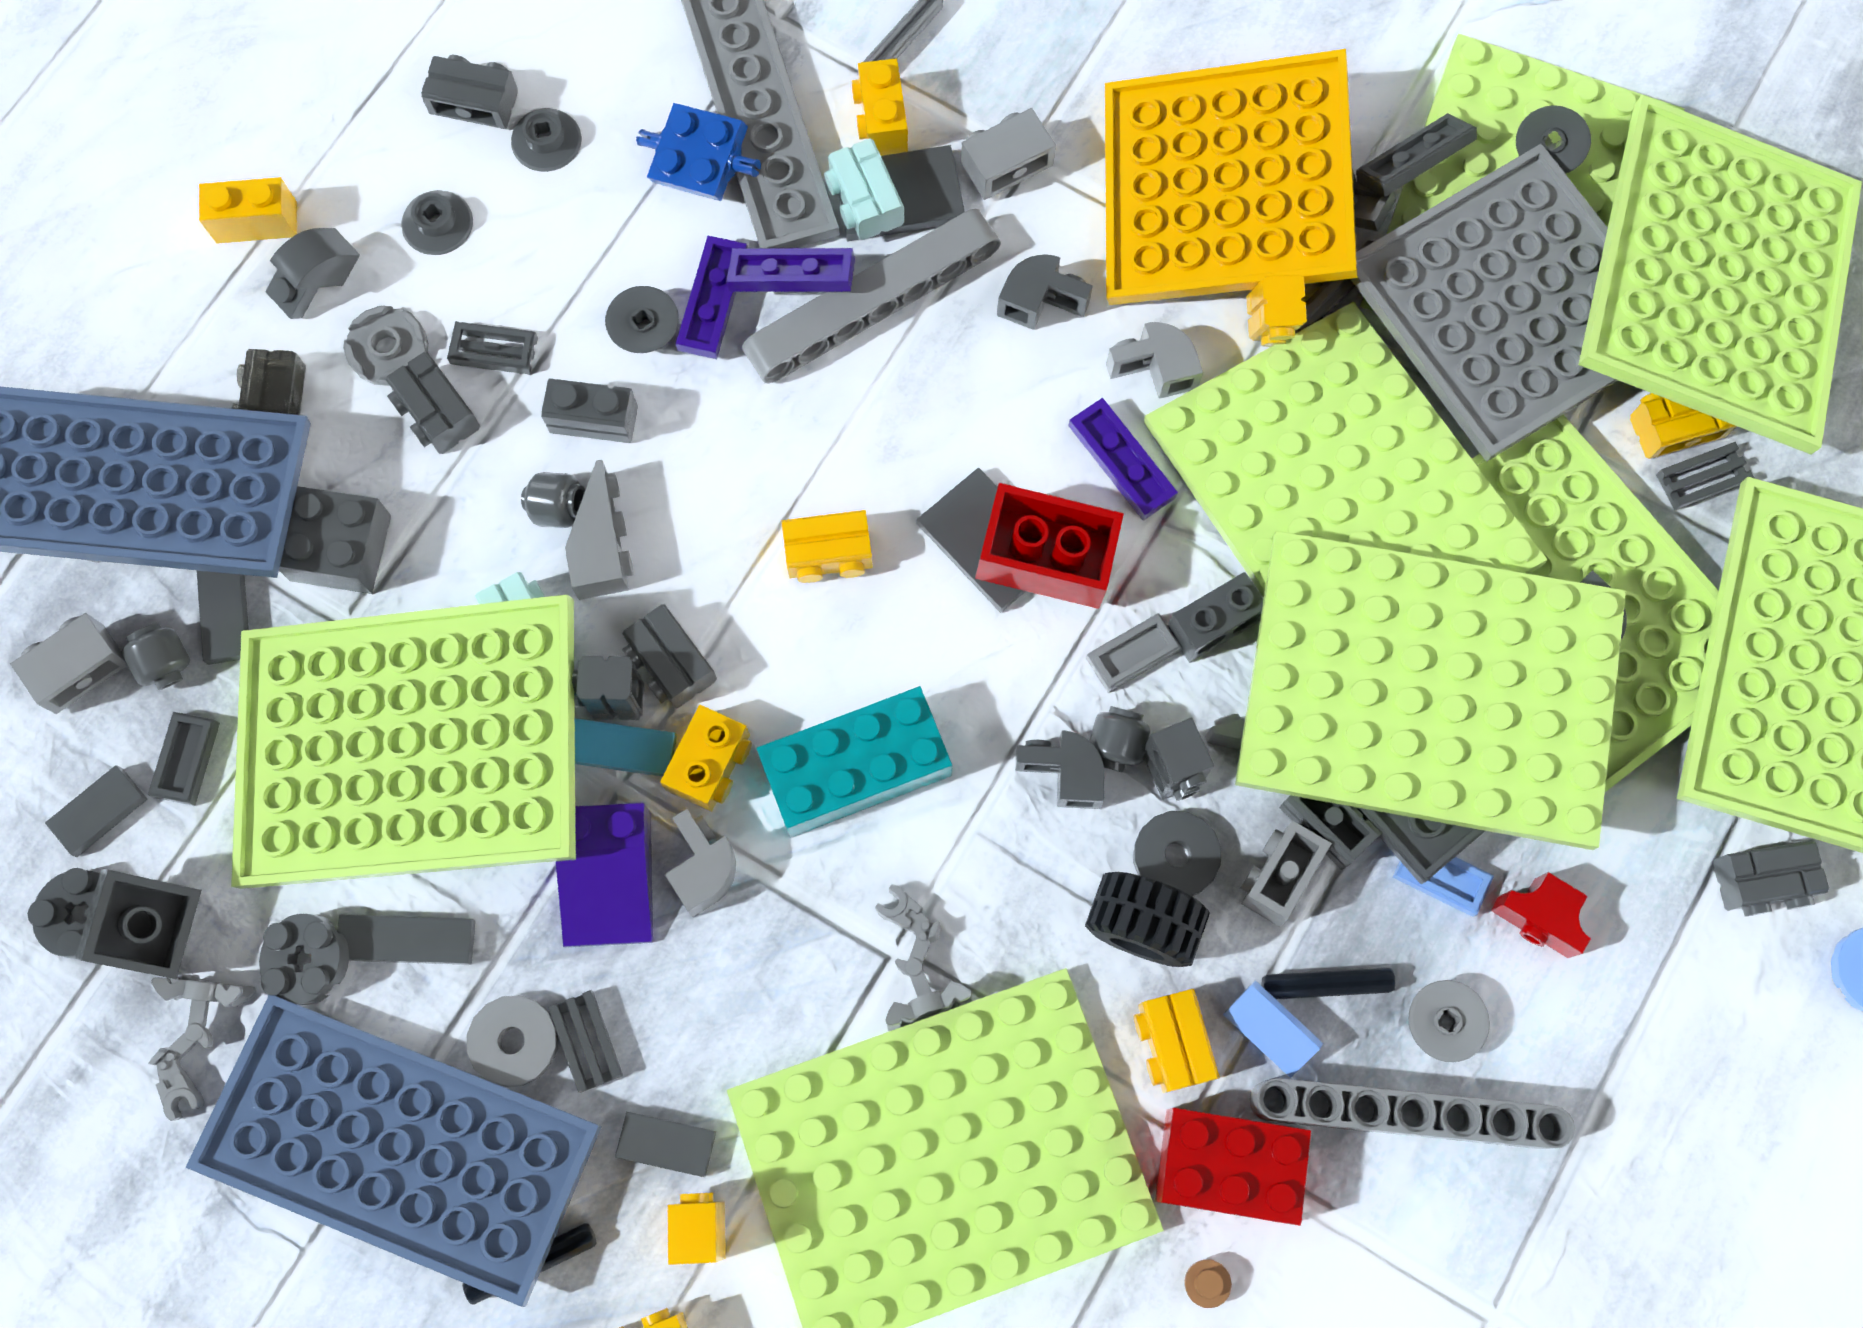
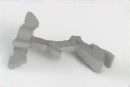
(910, 917)
(173, 1080)

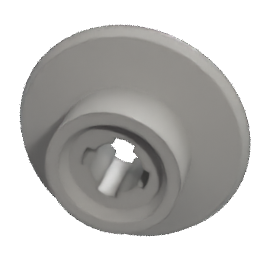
(1469, 1016)

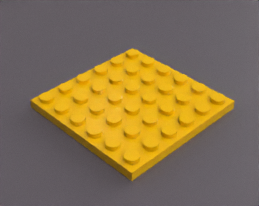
(1229, 178)

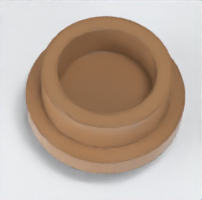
(1207, 1283)

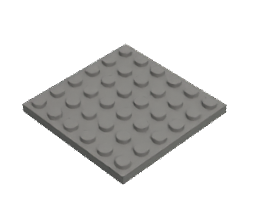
(1495, 298)

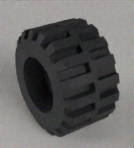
(1147, 919)

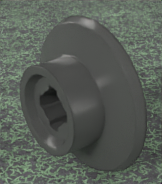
(1571, 128)
(550, 151)
(447, 231)
(631, 308)

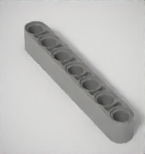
(873, 296)
(1432, 1108)

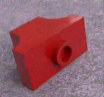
(1547, 914)

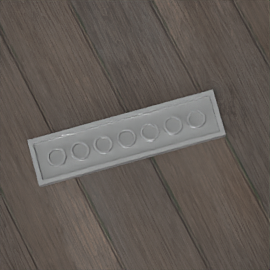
(753, 85)

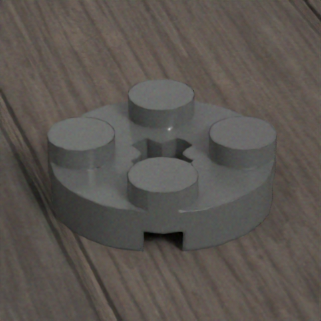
(53, 909)
(279, 956)

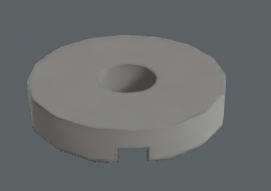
(374, 326)
(487, 1031)

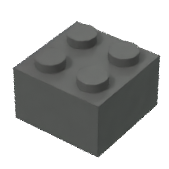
(335, 540)
(138, 924)

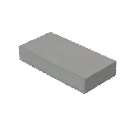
(1133, 652)

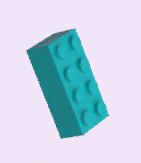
(855, 761)

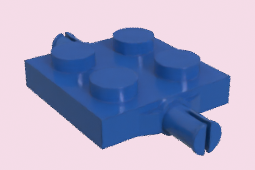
(698, 152)

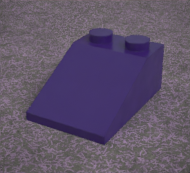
(609, 885)

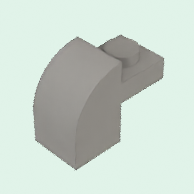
(1164, 352)
(709, 872)

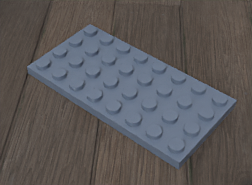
(147, 481)
(395, 1149)

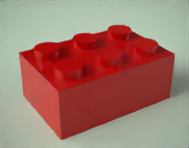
(1049, 546)
(1233, 1166)

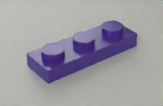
(791, 270)
(708, 301)
(1122, 459)

